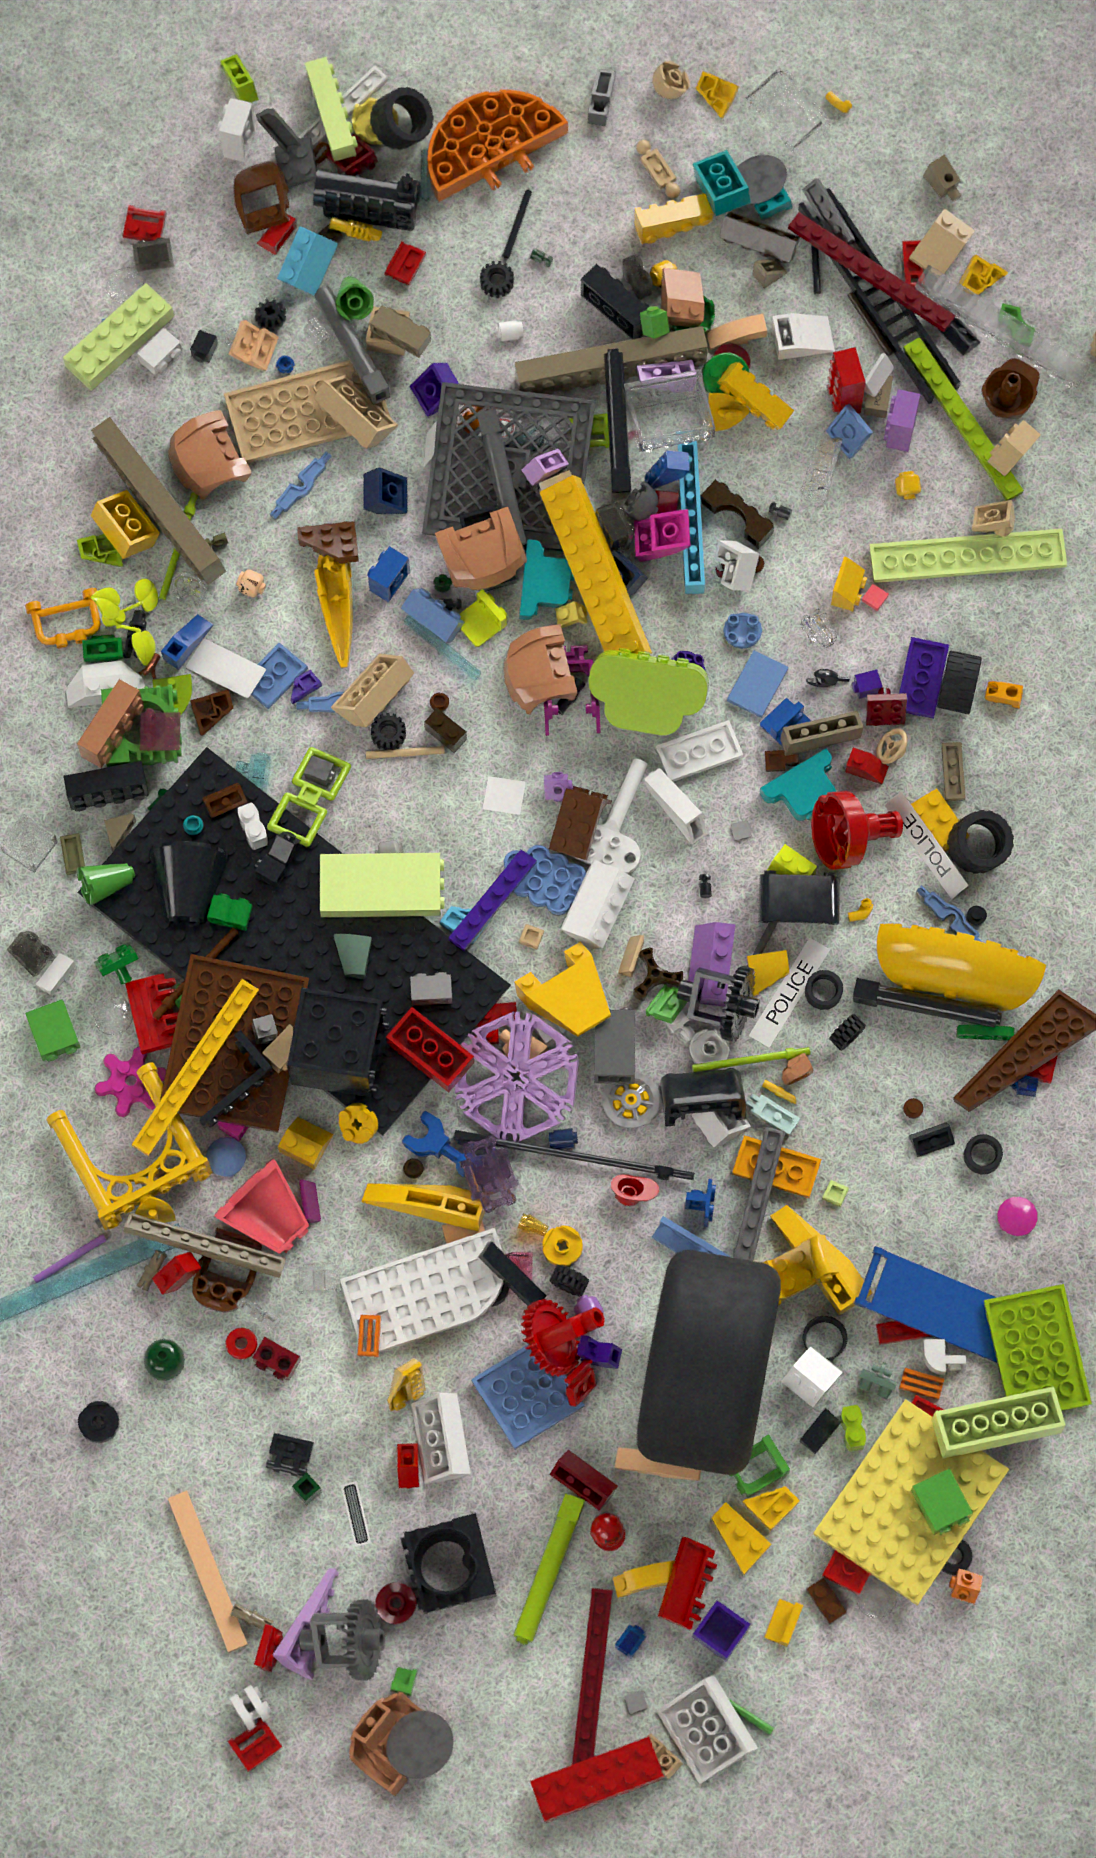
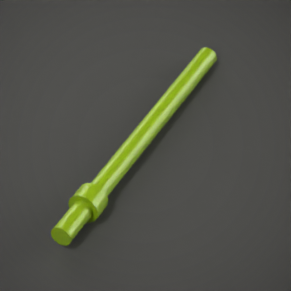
(189, 511)
(788, 1054)

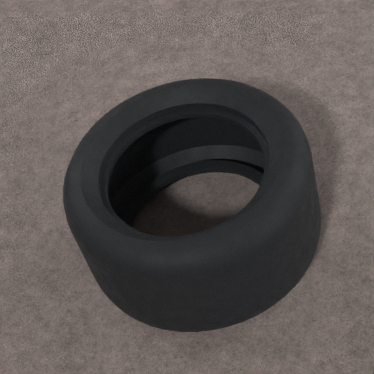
(708, 1362)

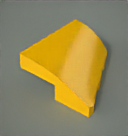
(717, 92)
(981, 275)
(768, 969)

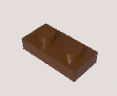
(826, 1601)

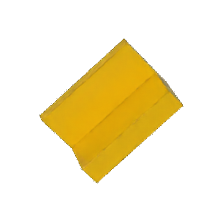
(783, 1622)

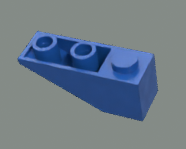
(668, 468)
(185, 641)

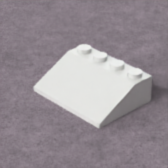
(707, 1729)

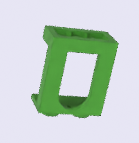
(781, 1470)

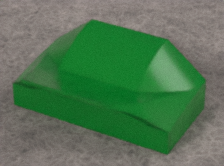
(102, 649)

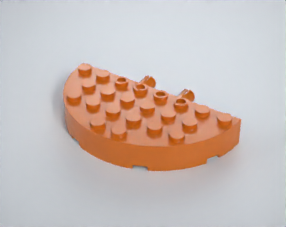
(487, 136)

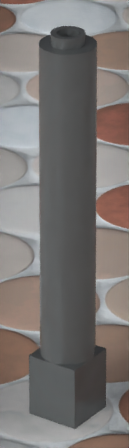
(372, 379)
(499, 467)

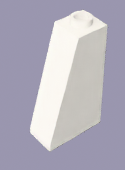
(676, 805)

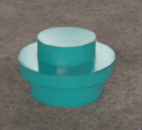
(193, 825)

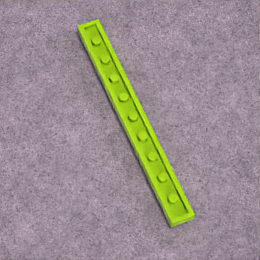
(960, 416)

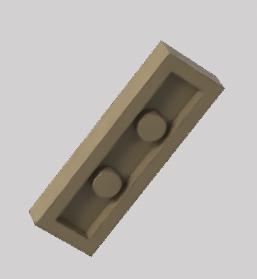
(953, 771)

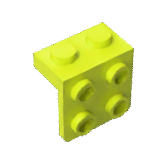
(483, 619)

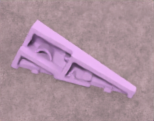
(289, 1649)

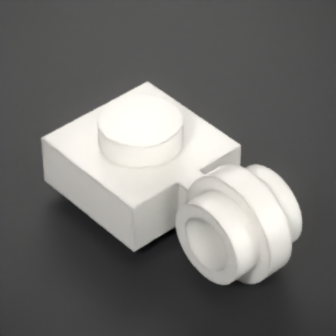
(679, 1023)

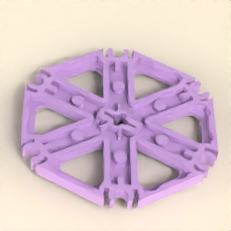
(532, 1088)

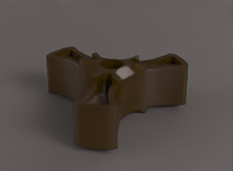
(655, 975)

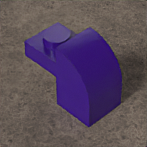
(601, 1353)

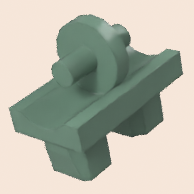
(868, 1378)

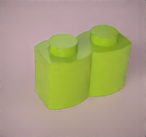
(854, 1432)

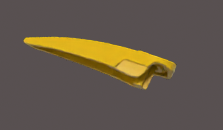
(337, 604)

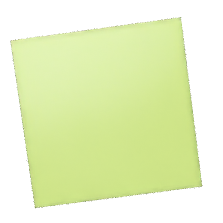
(835, 1193)

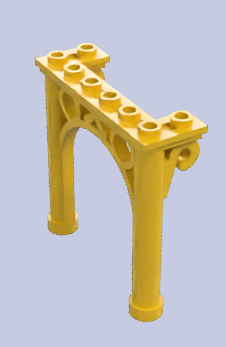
(109, 1212)

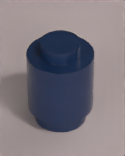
(563, 1138)

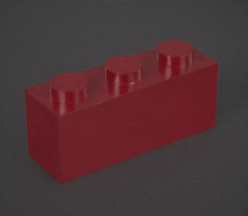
(583, 1480)

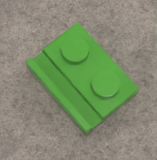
(666, 1005)

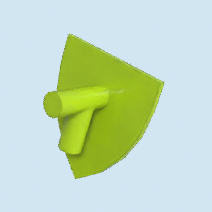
(182, 684)

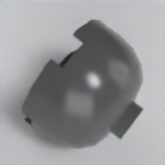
(641, 503)

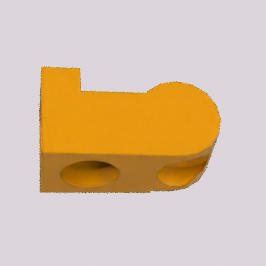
(1004, 693)

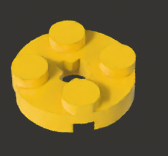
(350, 1130)
(558, 1235)

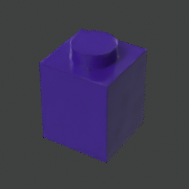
(866, 683)

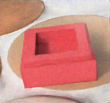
(875, 597)

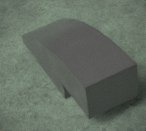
(601, 97)

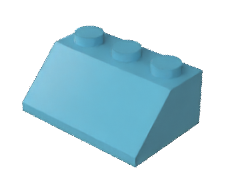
(307, 261)

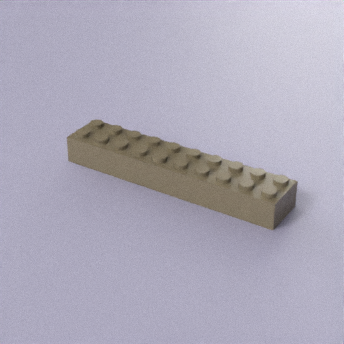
(586, 365)
(157, 501)

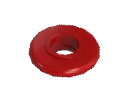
(239, 1333)

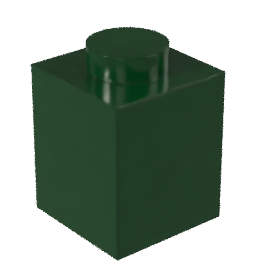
(306, 1489)

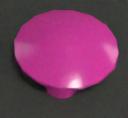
(1017, 1216)

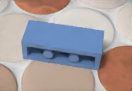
(433, 614)

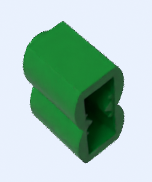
(230, 912)

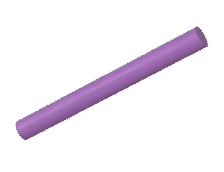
(70, 1258)

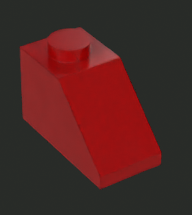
(866, 766)
(408, 1465)

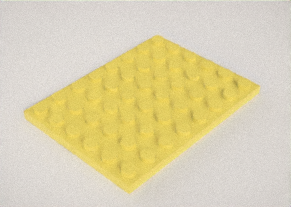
(878, 1517)

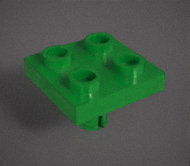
(117, 962)

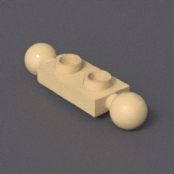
(658, 168)

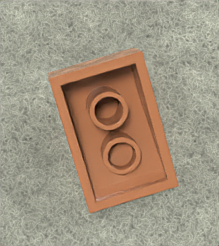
(682, 297)

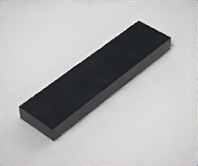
(511, 1274)

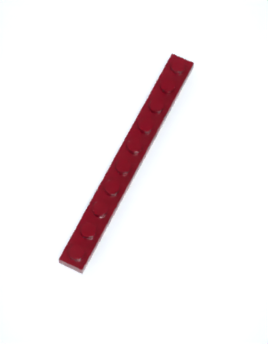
(871, 272)
(592, 1675)

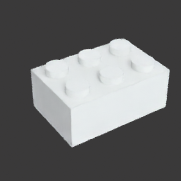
(236, 129)

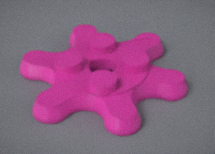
(116, 1085)

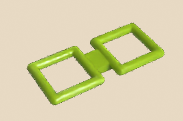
(310, 795)

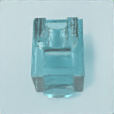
(257, 769)

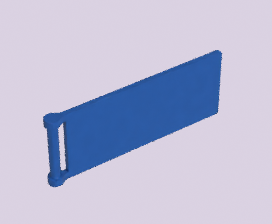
(929, 1303)

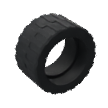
(418, 110)
(959, 682)
(999, 829)

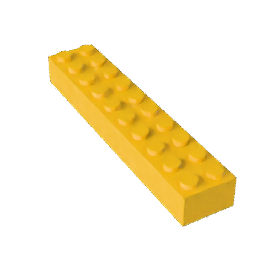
(593, 566)

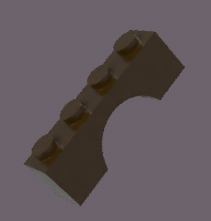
(719, 498)

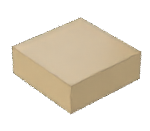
(531, 936)

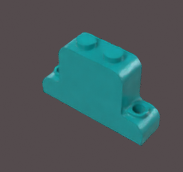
(544, 581)
(801, 786)

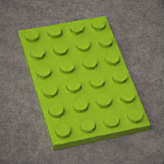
(1038, 1345)

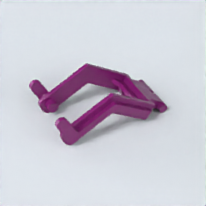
(576, 664)

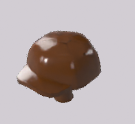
(1011, 389)

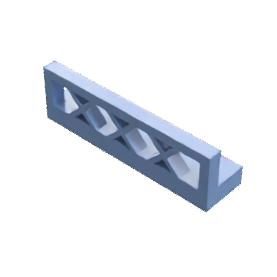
(680, 1239)

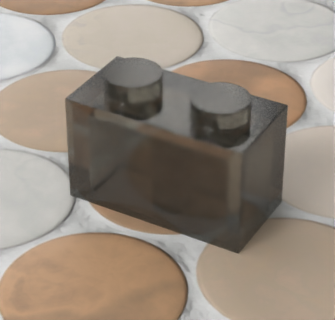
(153, 254)

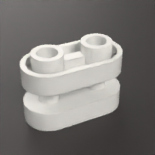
(254, 1696)

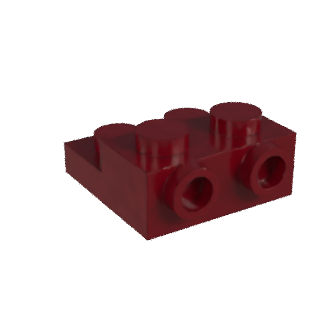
(364, 159)

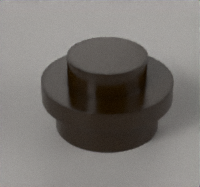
(413, 1168)

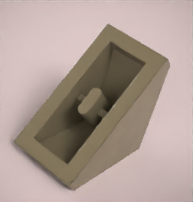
(767, 271)
(119, 828)

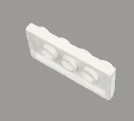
(699, 751)

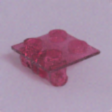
(160, 731)

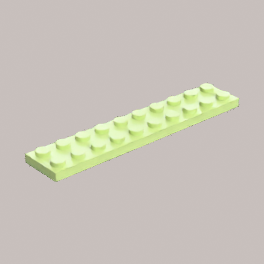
(967, 555)

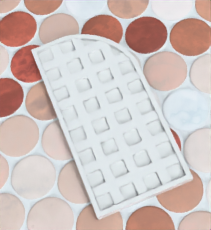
(425, 1291)

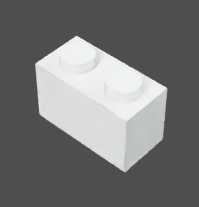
(160, 351)

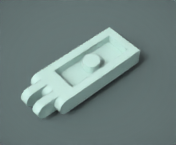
(773, 1114)

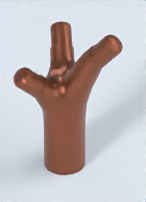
(151, 666)

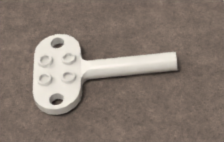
(608, 843)

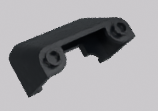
(799, 898)
(702, 1093)

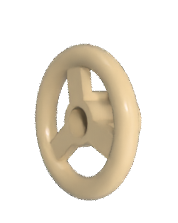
(895, 749)

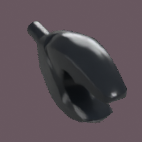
(825, 678)

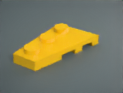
(741, 1538)

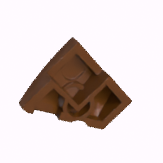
(211, 709)

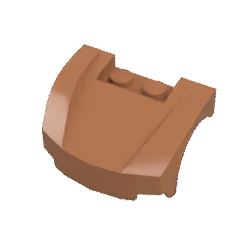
(205, 455)
(483, 551)
(538, 668)
(370, 1740)

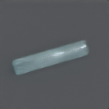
(425, 180)

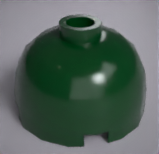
(164, 1359)

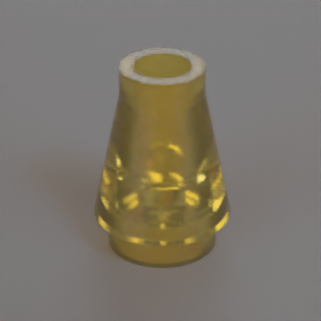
(532, 1225)

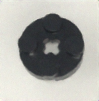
(108, 1415)

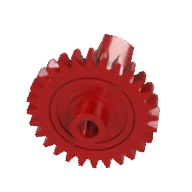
(553, 1336)

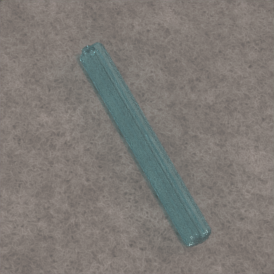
(443, 648)

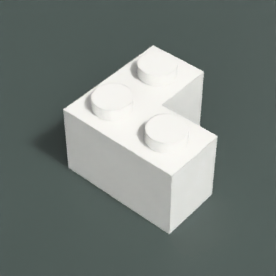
(739, 564)

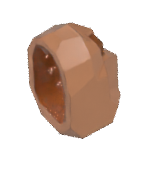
(797, 1069)

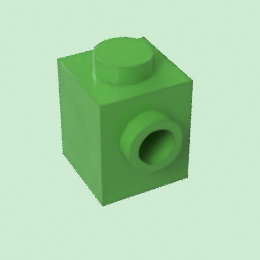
(654, 322)

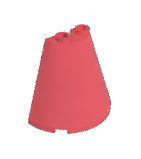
(266, 1210)

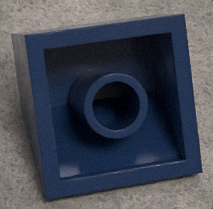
(384, 492)
(630, 574)

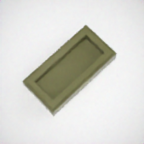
(72, 853)

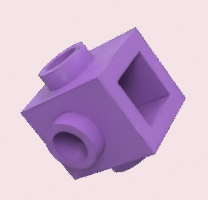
(556, 785)

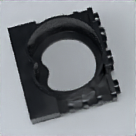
(465, 1533)

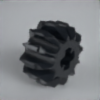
(270, 321)

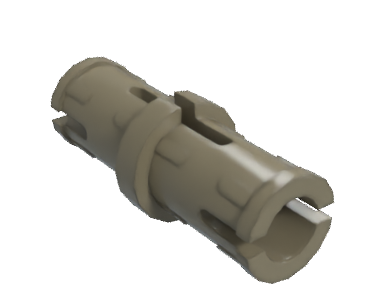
(151, 1269)
(250, 1617)

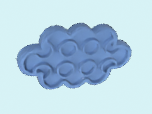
(551, 881)

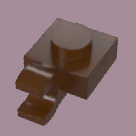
(776, 760)

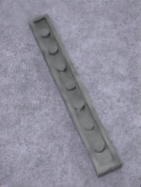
(759, 1194)

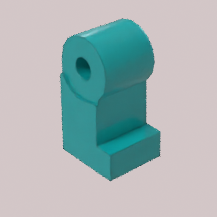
(774, 205)

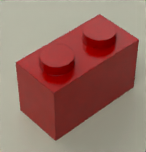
(176, 1273)

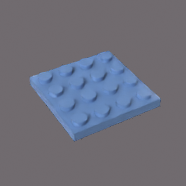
(524, 1397)

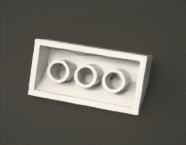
(597, 904)
(440, 1438)

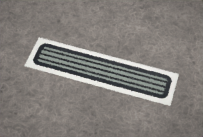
(355, 1513)

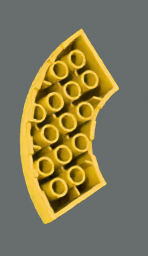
(957, 966)

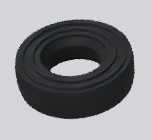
(965, 1562)

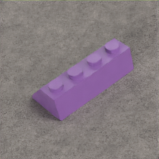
(712, 951)

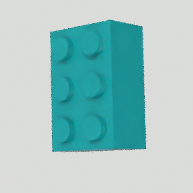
(721, 182)

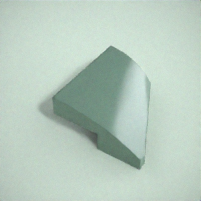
(353, 954)

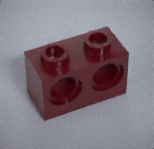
(279, 1355)

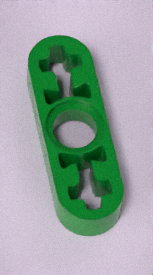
(984, 1033)

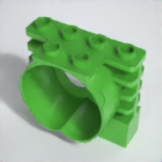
(154, 698)

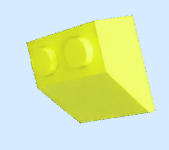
(791, 863)

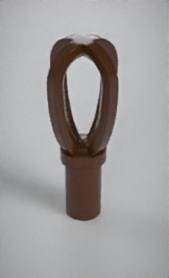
(319, 146)

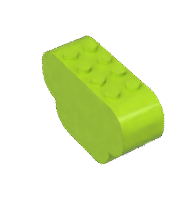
(647, 690)

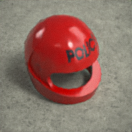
(607, 1531)

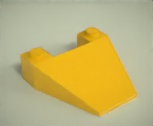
(570, 998)

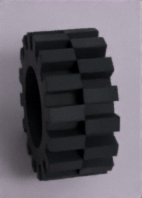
(492, 269)
(388, 720)
(847, 1032)
(569, 1280)

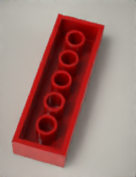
(597, 1779)

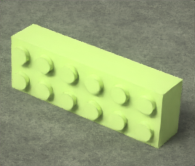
(118, 337)
(998, 1422)

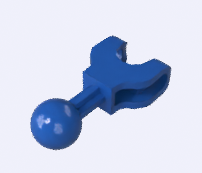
(434, 1143)

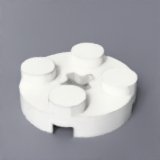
(708, 1037)

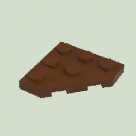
(333, 539)

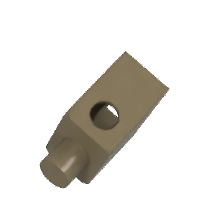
(943, 178)

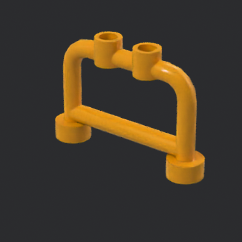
(34, 608)

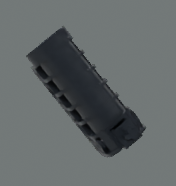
(368, 199)

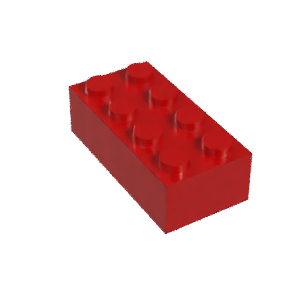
(846, 380)
(430, 1049)

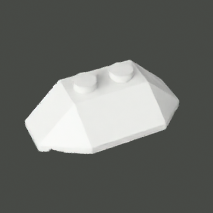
(91, 678)

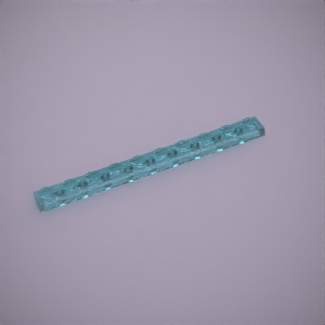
(79, 1277)

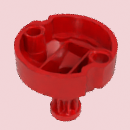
(844, 829)

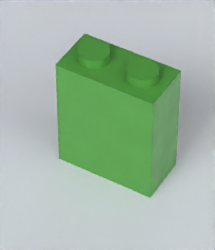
(53, 1030)
(942, 1502)

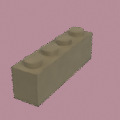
(821, 733)

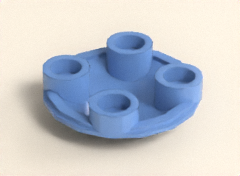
(742, 630)
(226, 1156)

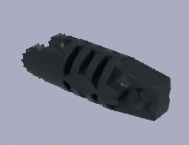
(138, 621)

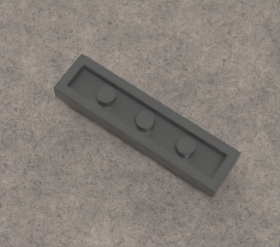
(827, 211)

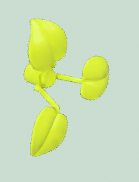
(108, 604)

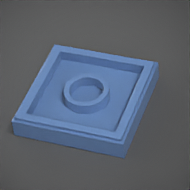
(852, 430)

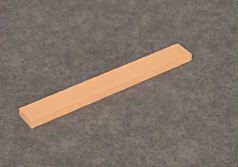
(207, 1571)

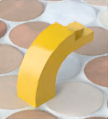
(642, 1578)

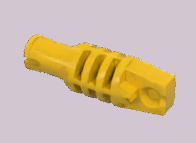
(356, 229)

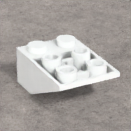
(801, 335)

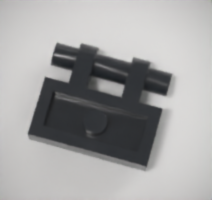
(290, 1448)

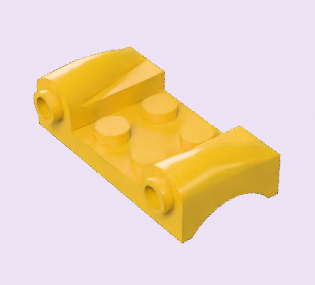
(803, 1267)

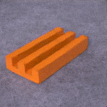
(370, 1318)
(921, 1383)

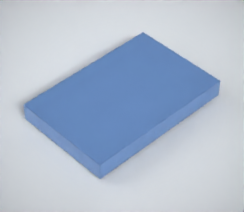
(279, 676)
(757, 684)

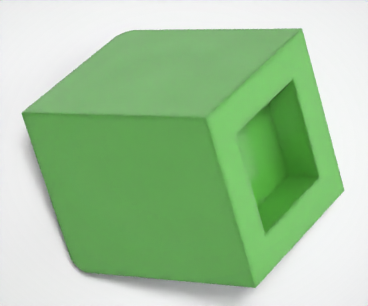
(404, 1681)

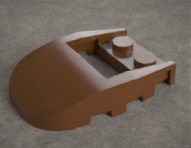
(257, 178)
(220, 1291)

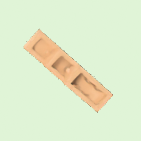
(633, 1460)

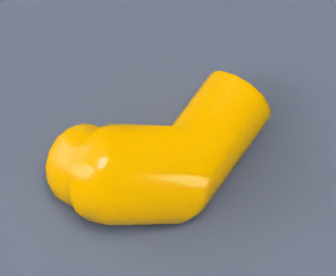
(844, 106)
(863, 911)

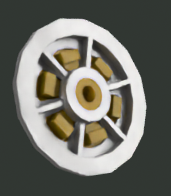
(631, 1103)

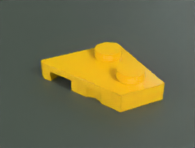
(772, 1506)

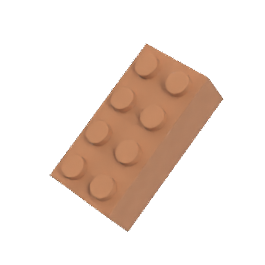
(110, 724)

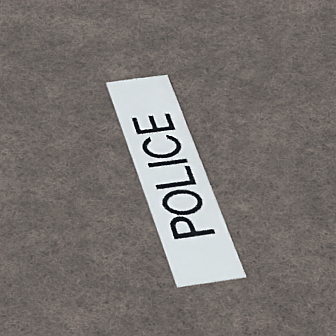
(928, 846)
(789, 992)

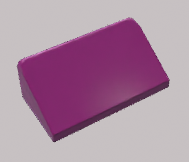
(310, 1201)

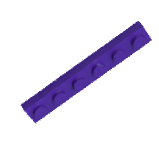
(492, 900)

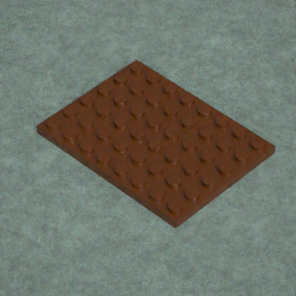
(204, 994)

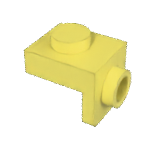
(571, 614)

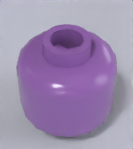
(585, 1303)

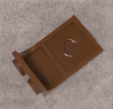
(578, 821)

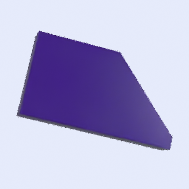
(304, 685)

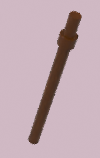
(169, 1002)

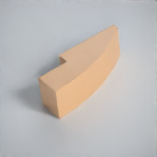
(738, 331)

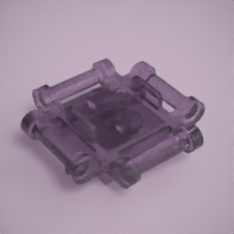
(489, 1174)

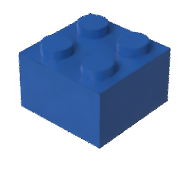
(388, 573)

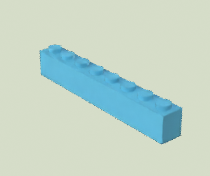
(690, 499)

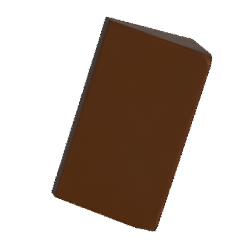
(224, 800)

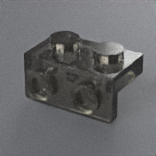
(30, 952)

